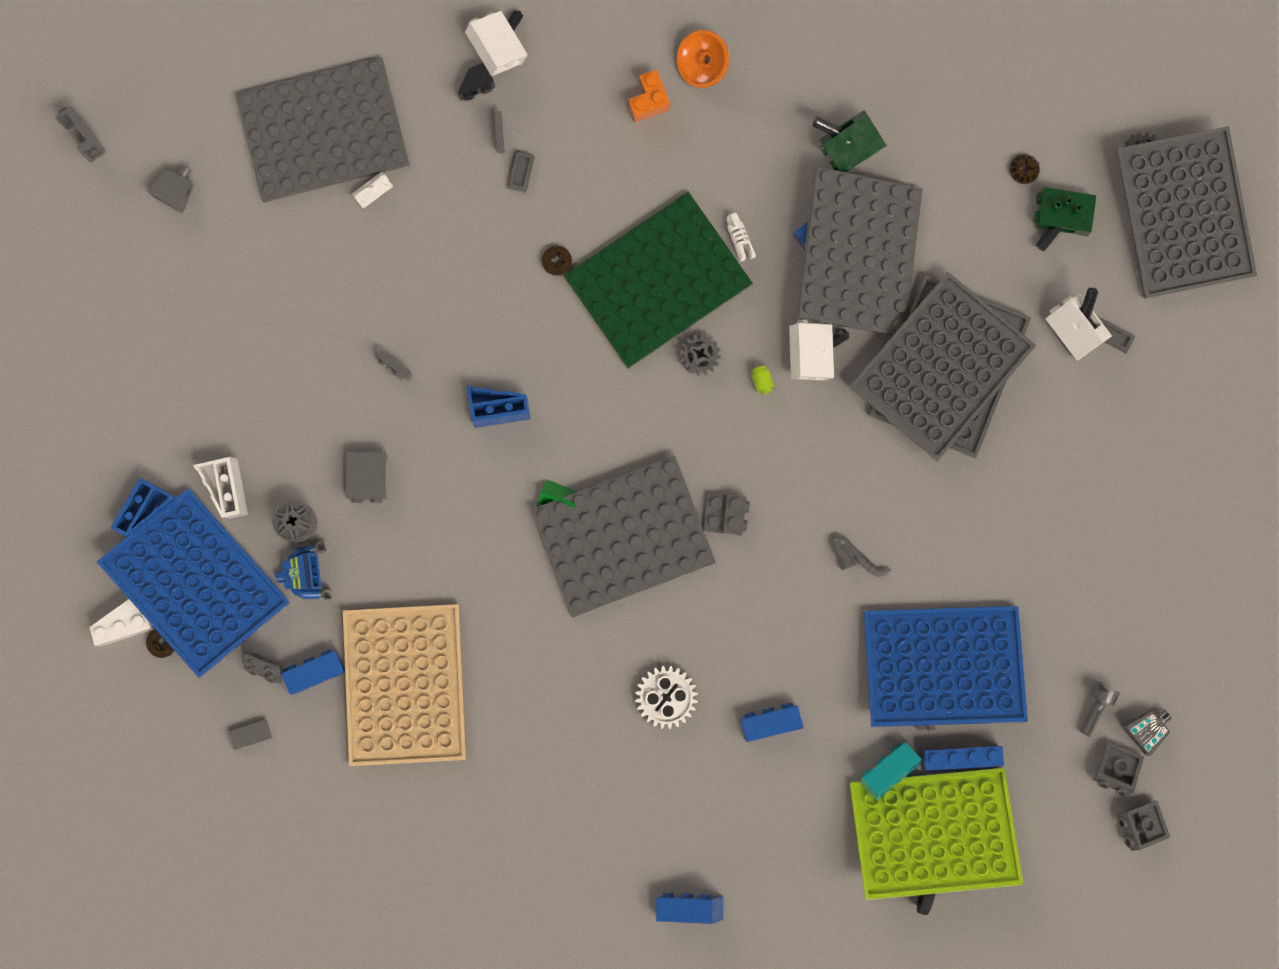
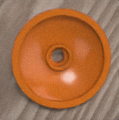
(693, 55)

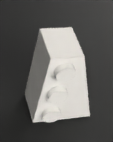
(119, 624)

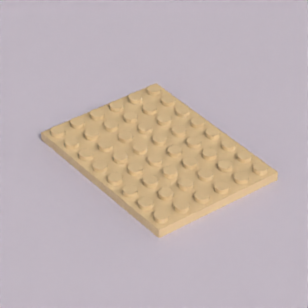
(404, 685)

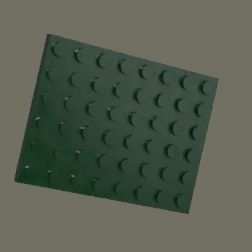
(658, 280)

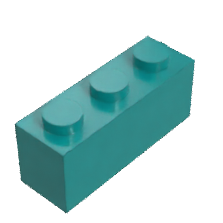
(890, 770)

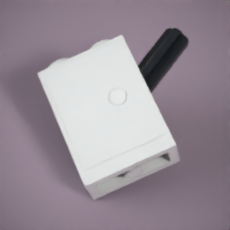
(496, 41)
(1078, 324)
(813, 350)

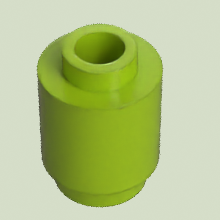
(762, 380)

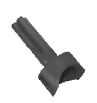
(1102, 697)

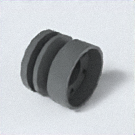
(305, 524)

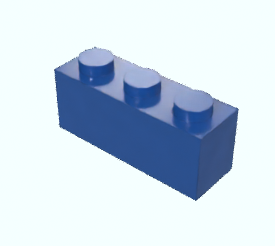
(313, 672)
(771, 722)

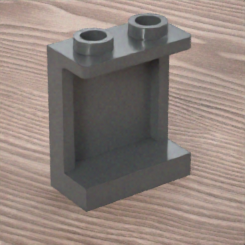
(91, 148)
(366, 476)

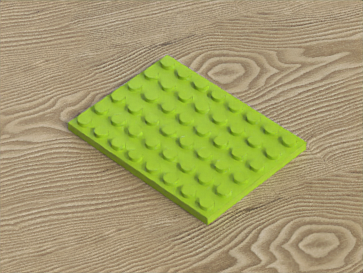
(937, 835)

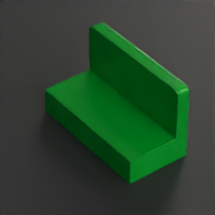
(554, 491)

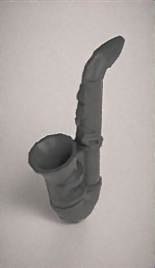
(846, 552)

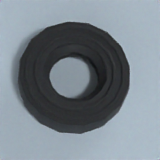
(925, 903)

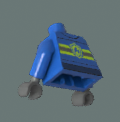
(302, 572)

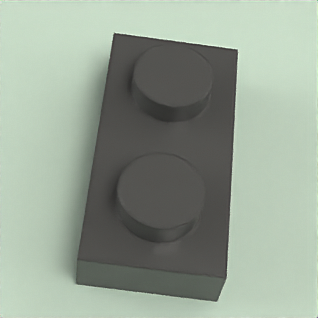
(399, 371)

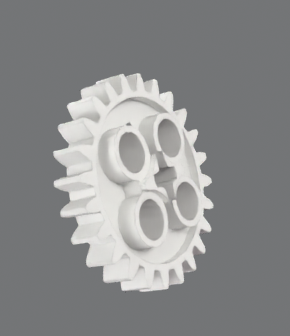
(681, 708)

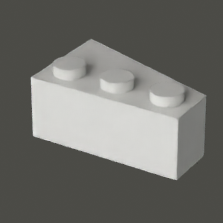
(225, 486)

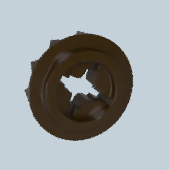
(1017, 173)
(564, 256)
(156, 649)

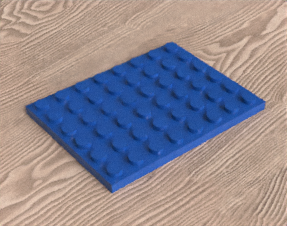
(193, 583)
(945, 666)

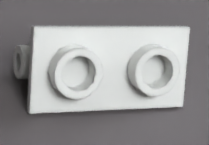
(372, 190)

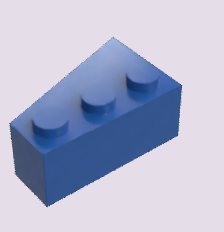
(496, 407)
(140, 506)
(689, 908)

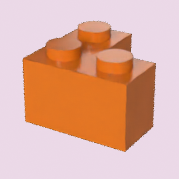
(652, 101)

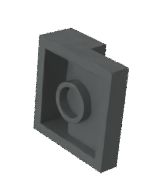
(726, 514)
(1118, 769)
(1143, 826)

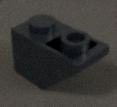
(475, 82)

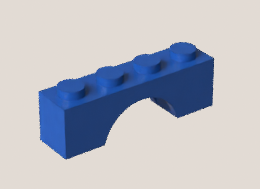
(962, 758)

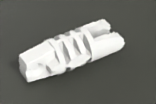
(739, 237)

